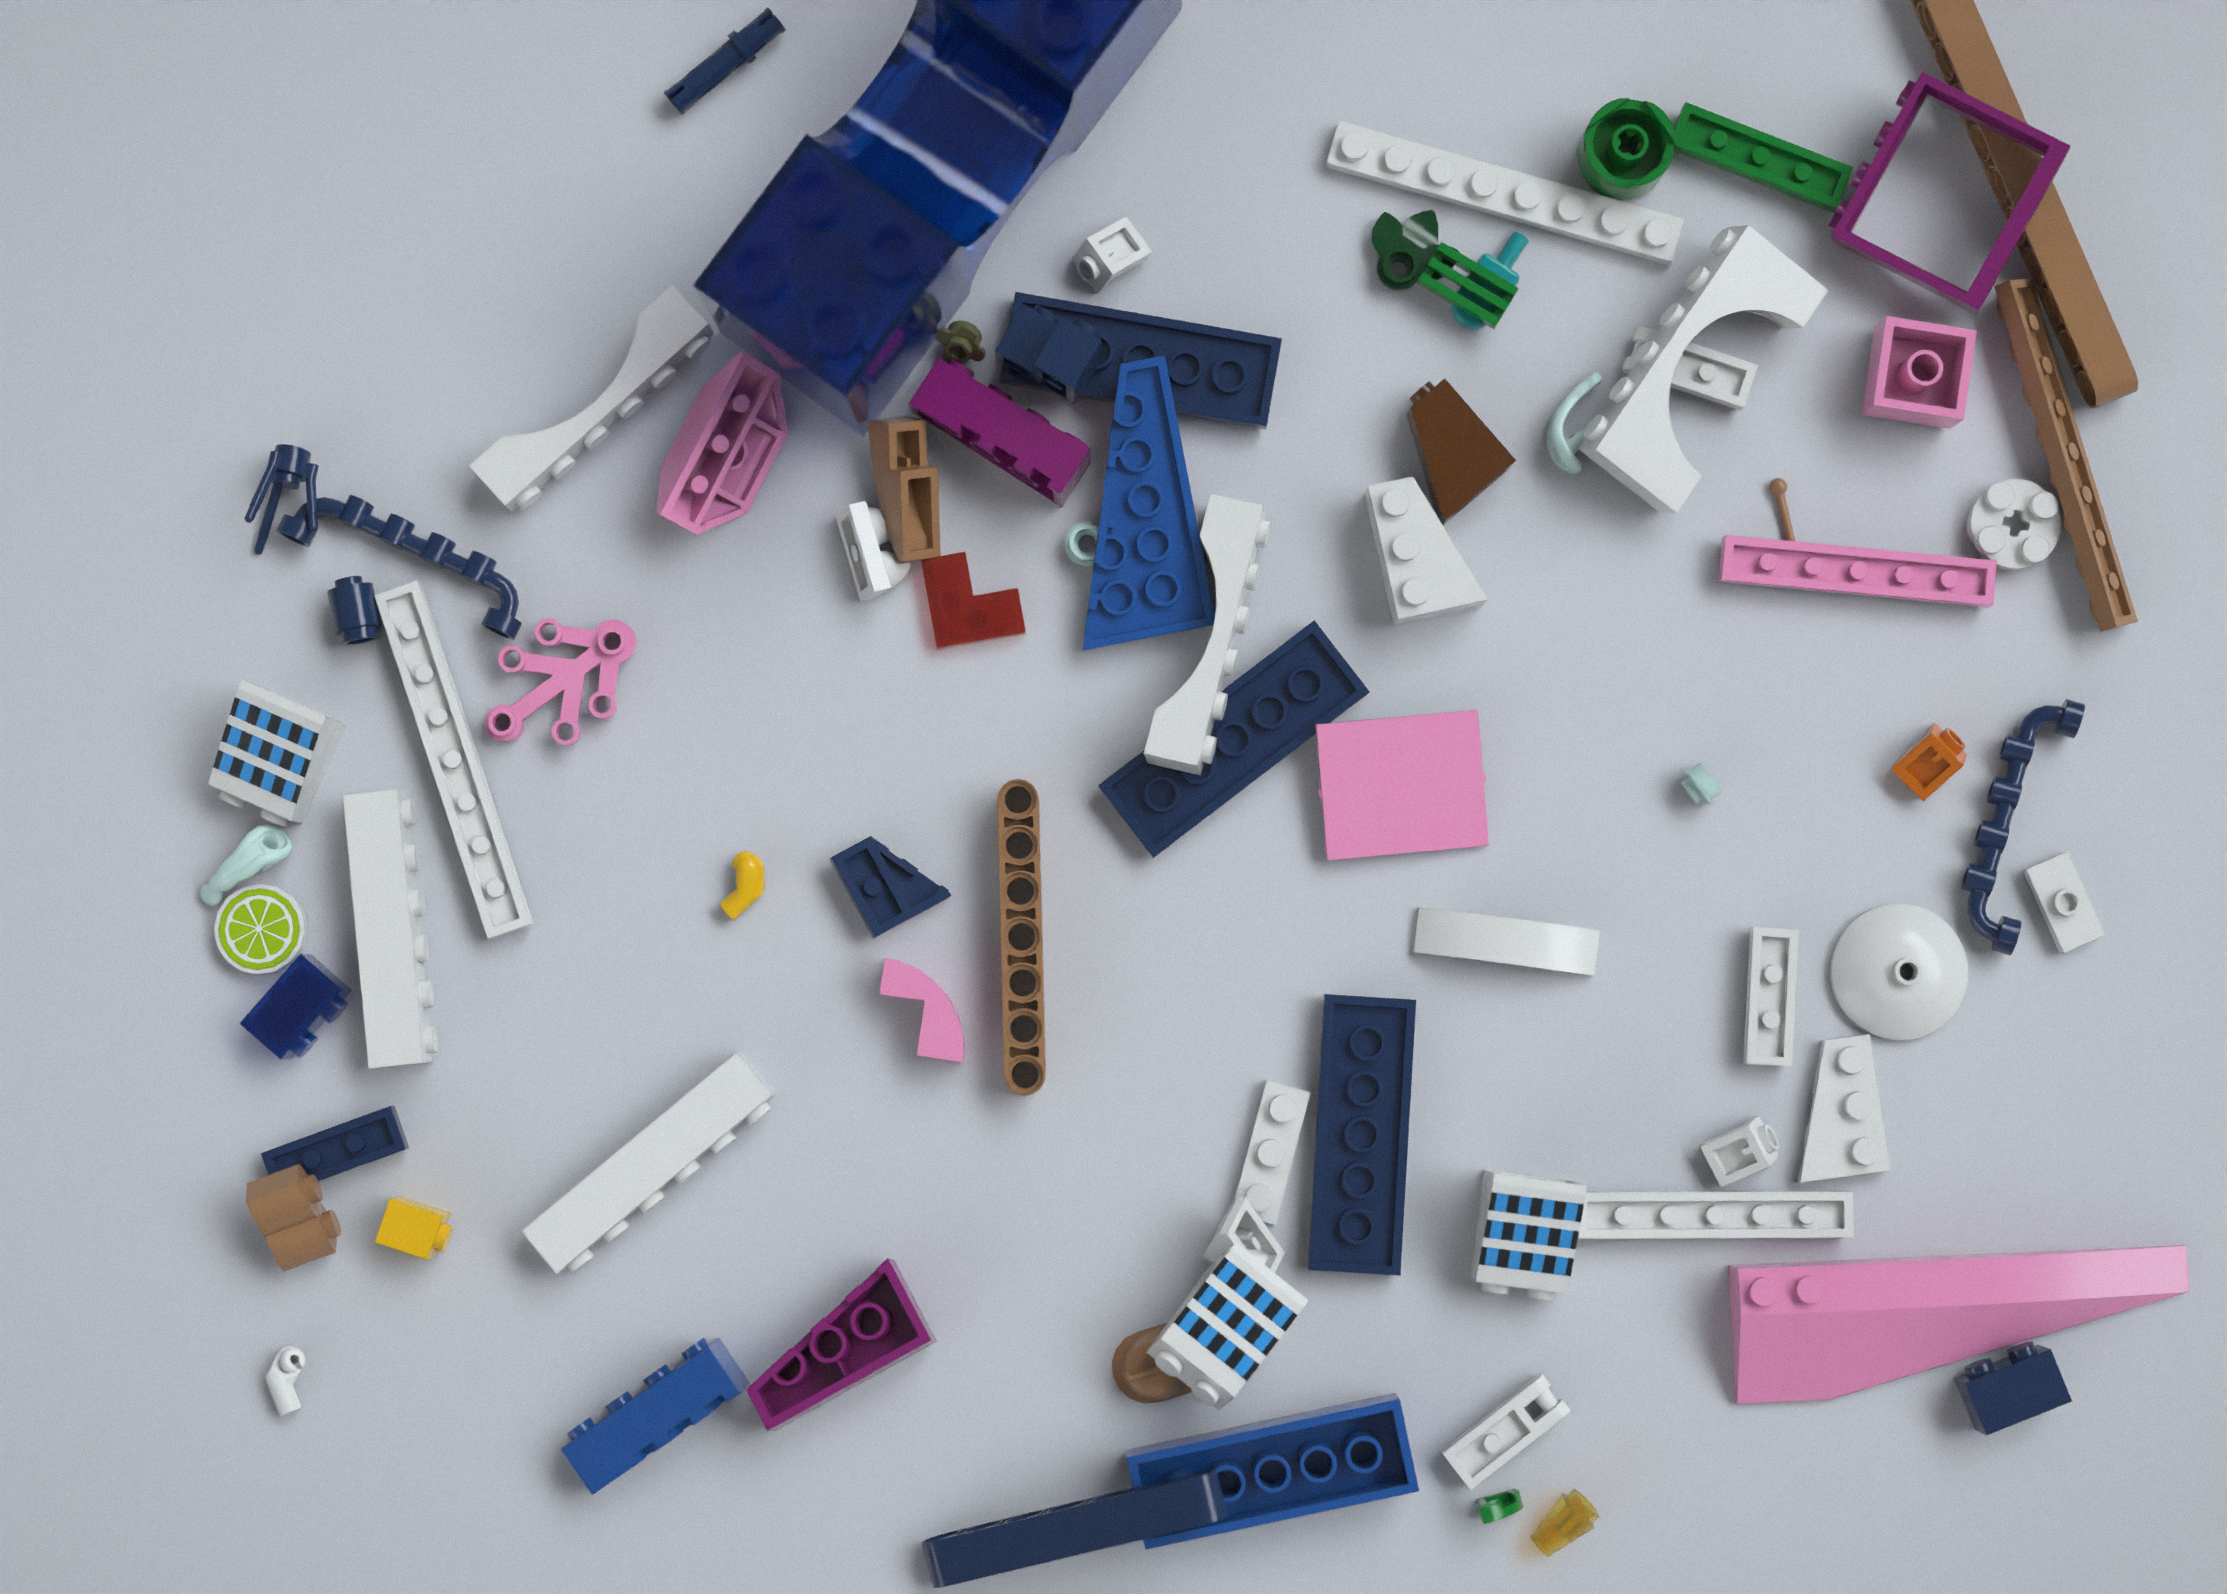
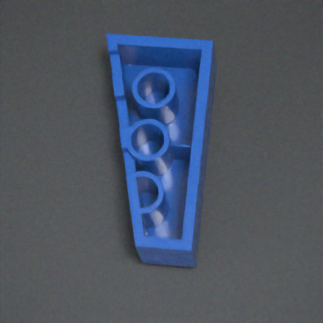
(655, 1415)

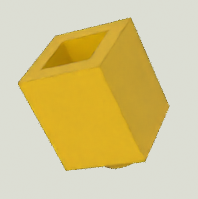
(414, 1228)

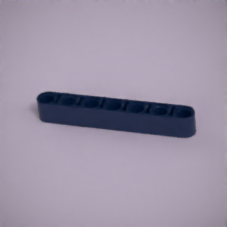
(1075, 1528)

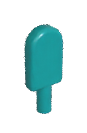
(1500, 266)

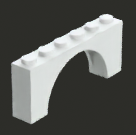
(1635, 430)

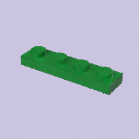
(1760, 157)

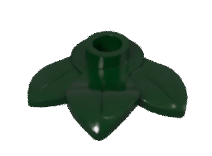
(1409, 243)

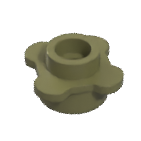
(961, 342)

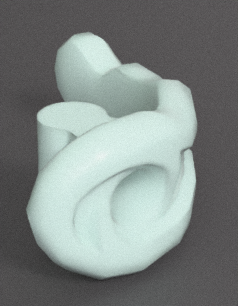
(1563, 450)
(257, 850)

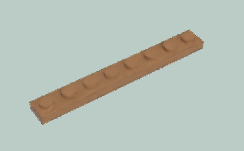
(2066, 455)

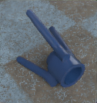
(285, 469)

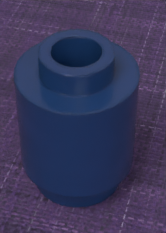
(354, 610)

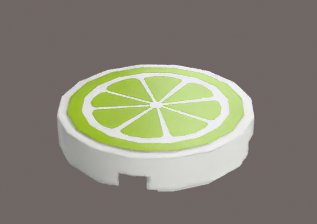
(261, 929)

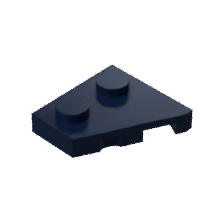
(884, 886)

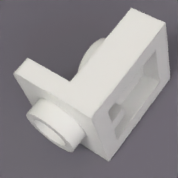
(1110, 254)
(1741, 1151)

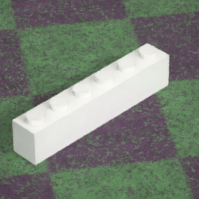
(389, 928)
(648, 1163)

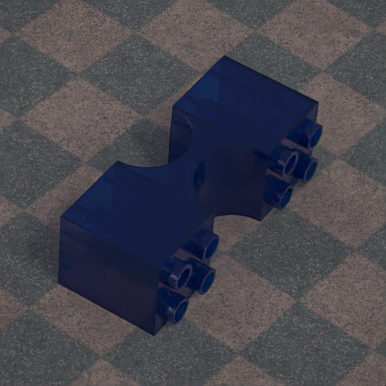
(893, 207)

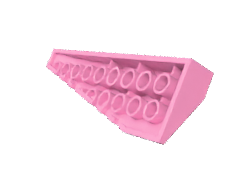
(1870, 1321)

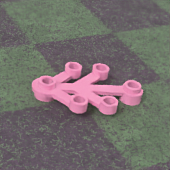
(567, 676)

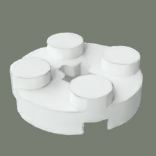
(2036, 509)

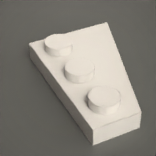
(1846, 1114)

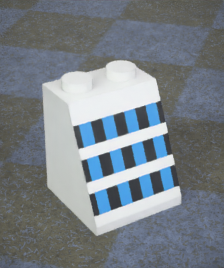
(273, 754)
(1527, 1233)
(1226, 1326)

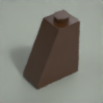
(1454, 448)

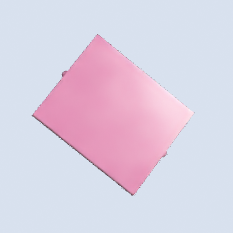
(1401, 785)

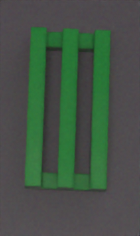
(1476, 270)

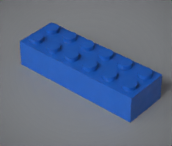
(1289, 1464)

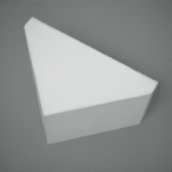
(1247, 1229)

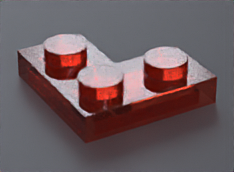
(958, 614)

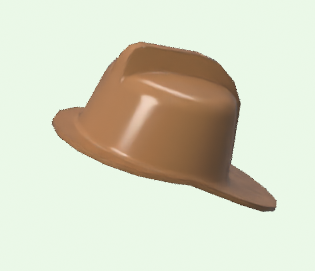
(1138, 1373)

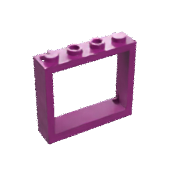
(1889, 141)

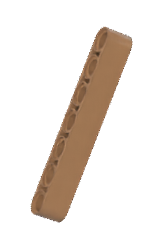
(1011, 916)

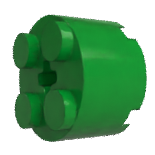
(1625, 124)

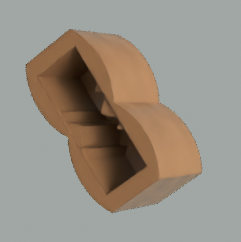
(292, 1217)

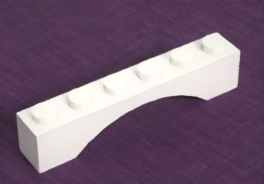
(663, 338)
(1184, 723)

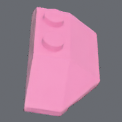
(724, 447)

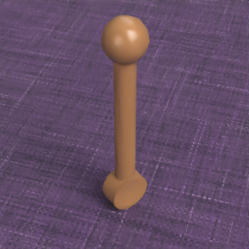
(1778, 488)

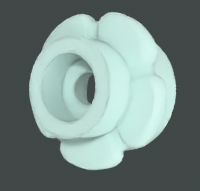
(1700, 785)

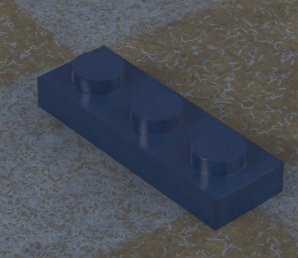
(342, 1146)

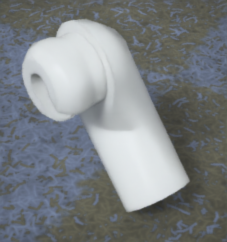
(283, 1375)

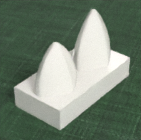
(862, 533)

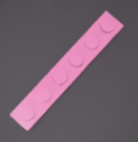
(1857, 571)

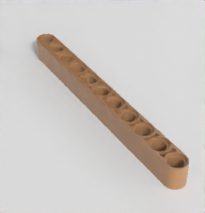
(2049, 240)

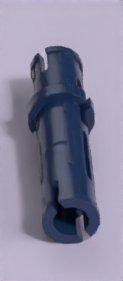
(725, 60)

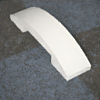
(1506, 941)

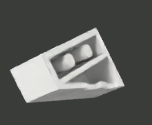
(1417, 556)

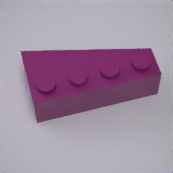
(1001, 431)
(853, 1343)

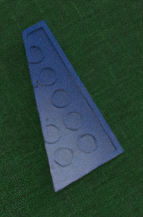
(1148, 542)

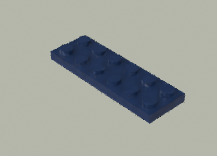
(1210, 368)
(1264, 721)
(1362, 1134)

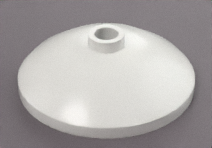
(1869, 978)

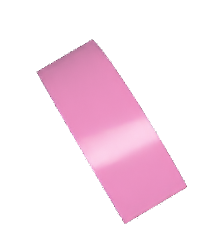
(940, 1026)

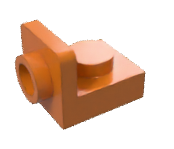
(1931, 761)

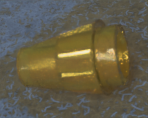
(1565, 1522)

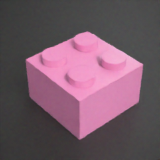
(1919, 372)

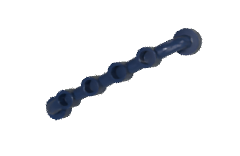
(435, 550)
(1993, 835)

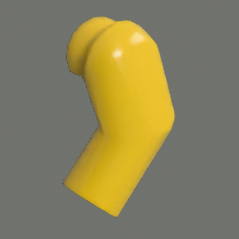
(749, 884)

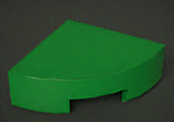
(1498, 1505)

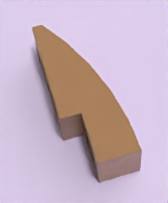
(906, 486)

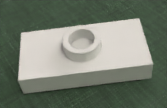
(2063, 902)

